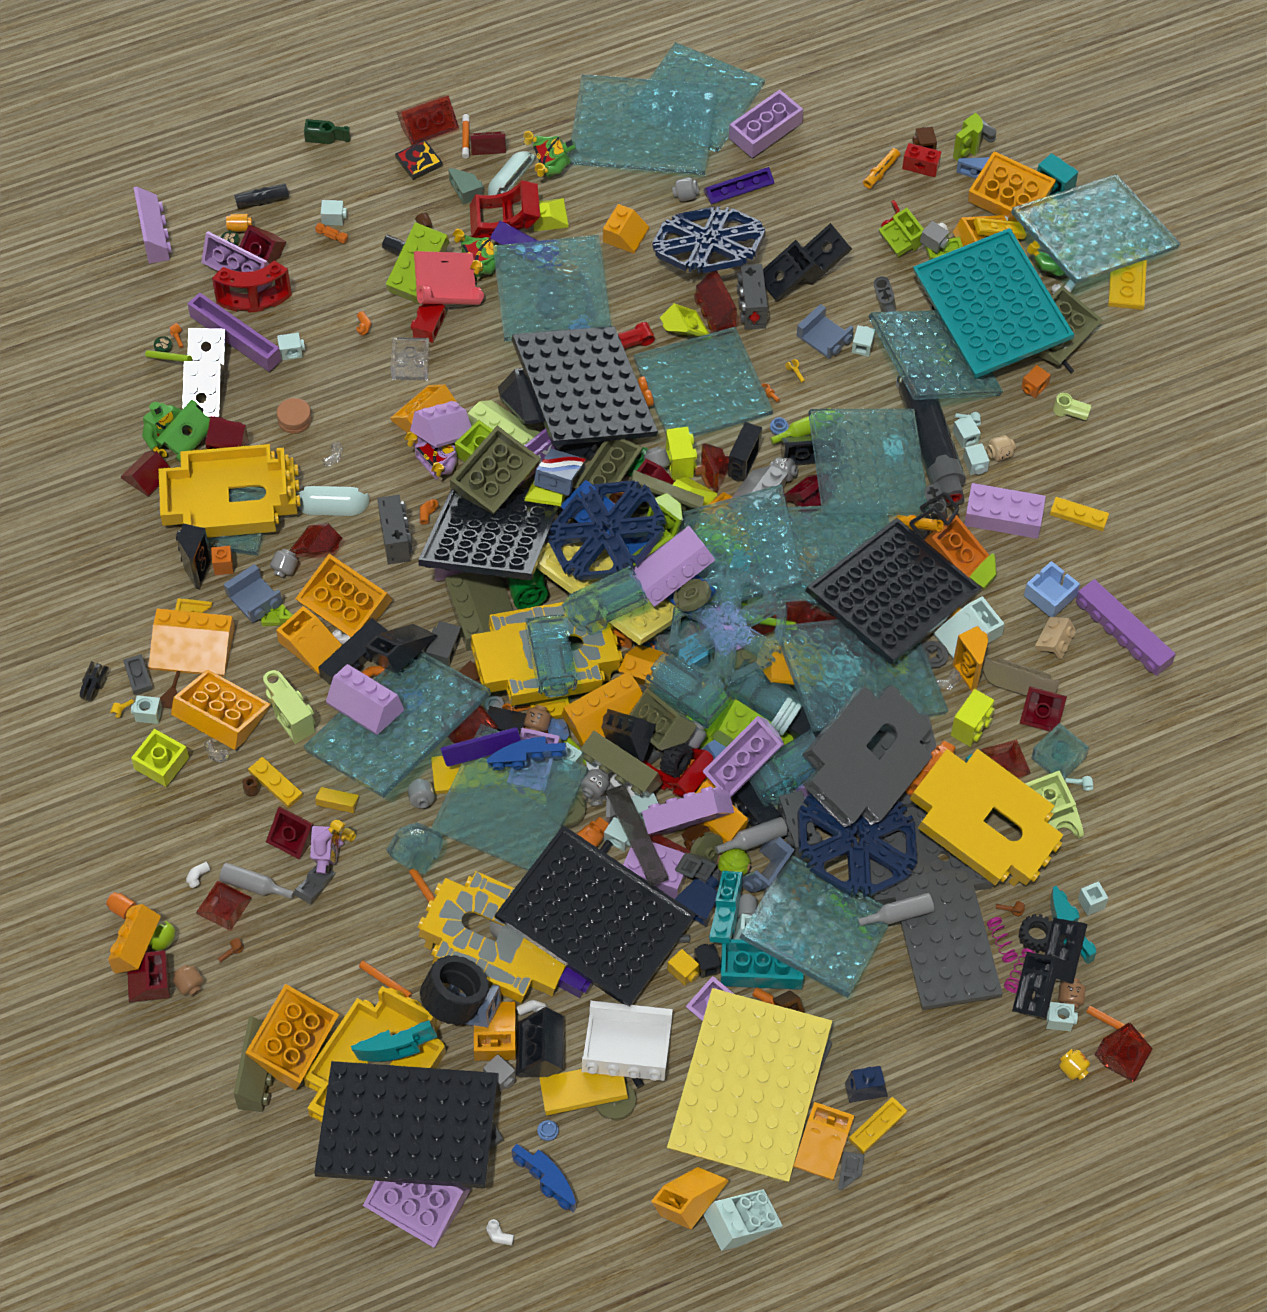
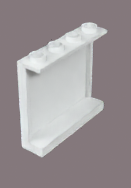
(627, 1040)

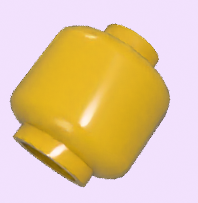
(1074, 1064)

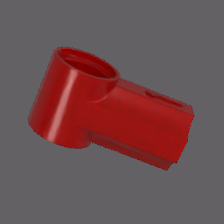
(640, 334)

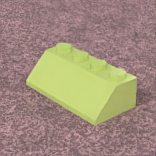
(494, 415)

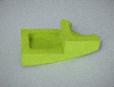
(985, 572)
(276, 616)

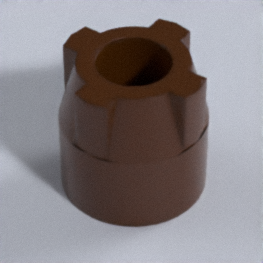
(424, 219)
(250, 790)

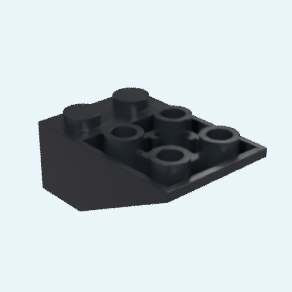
(398, 646)

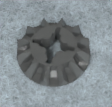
(941, 656)

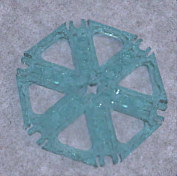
(727, 640)

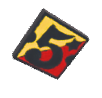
(418, 159)

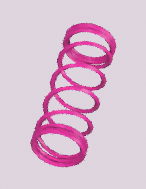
(1009, 953)
(1011, 983)

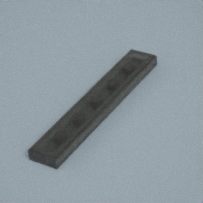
(637, 835)

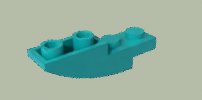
(726, 907)
(1063, 910)
(391, 1047)

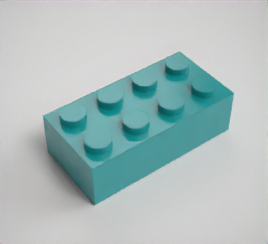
(750, 967)

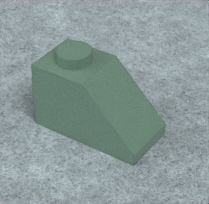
(465, 185)

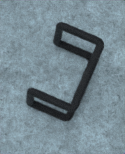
(926, 513)

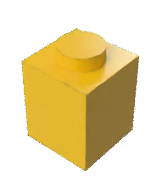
(683, 967)

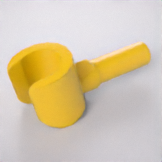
(795, 368)
(118, 708)

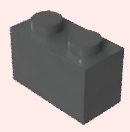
(446, 642)

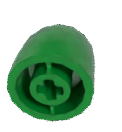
(528, 592)

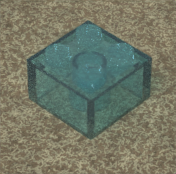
(1060, 751)

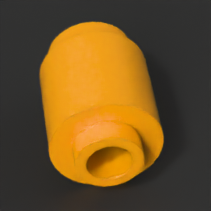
(238, 222)

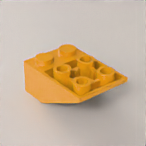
(307, 638)
(498, 1036)
(824, 1141)
(688, 1196)

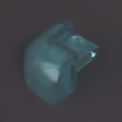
(416, 846)

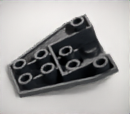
(518, 397)

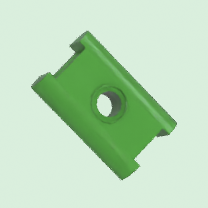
(188, 417)

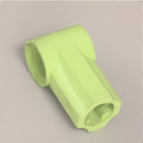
(1070, 407)

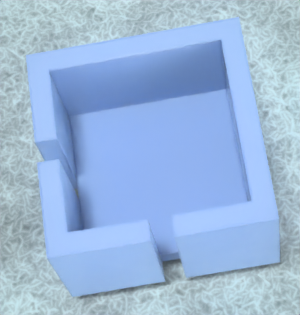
(1048, 593)

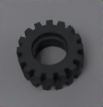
(676, 759)
(1027, 939)

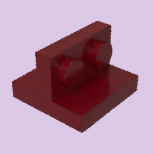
(805, 492)

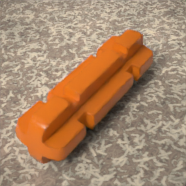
(331, 233)

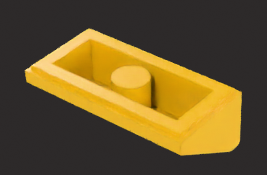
(336, 800)

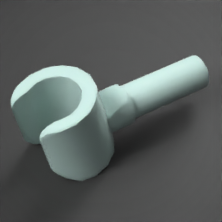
(975, 415)
(1086, 782)

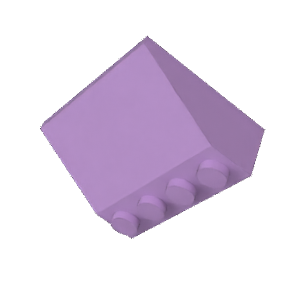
(417, 1208)

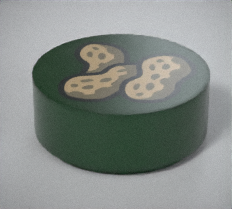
(231, 237)
(163, 344)

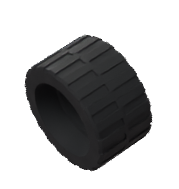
(443, 1003)

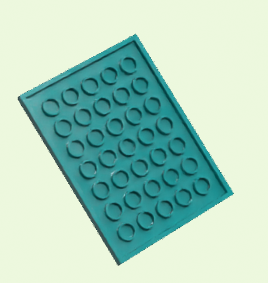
(993, 303)

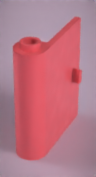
(446, 282)

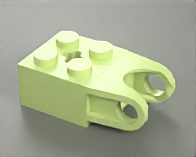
(289, 707)
(1065, 811)

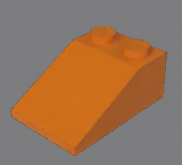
(958, 546)

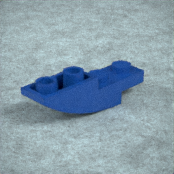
(517, 754)
(552, 1180)

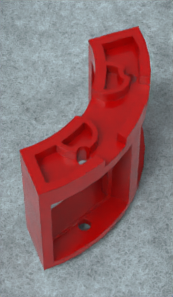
(525, 192)
(253, 300)
(690, 778)

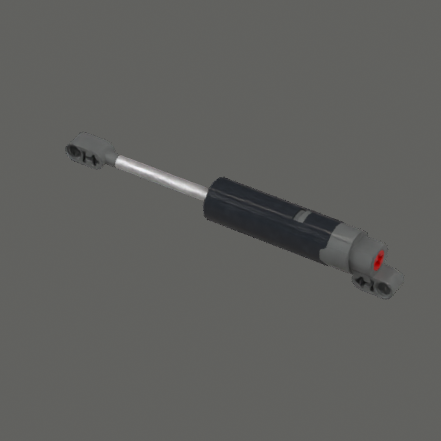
(933, 431)

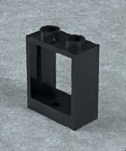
(744, 451)

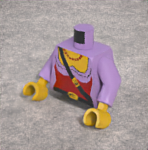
(436, 460)
(326, 842)

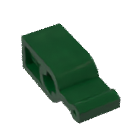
(325, 132)

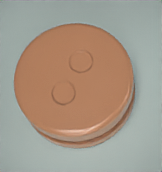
(294, 415)

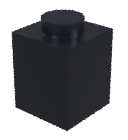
(708, 960)

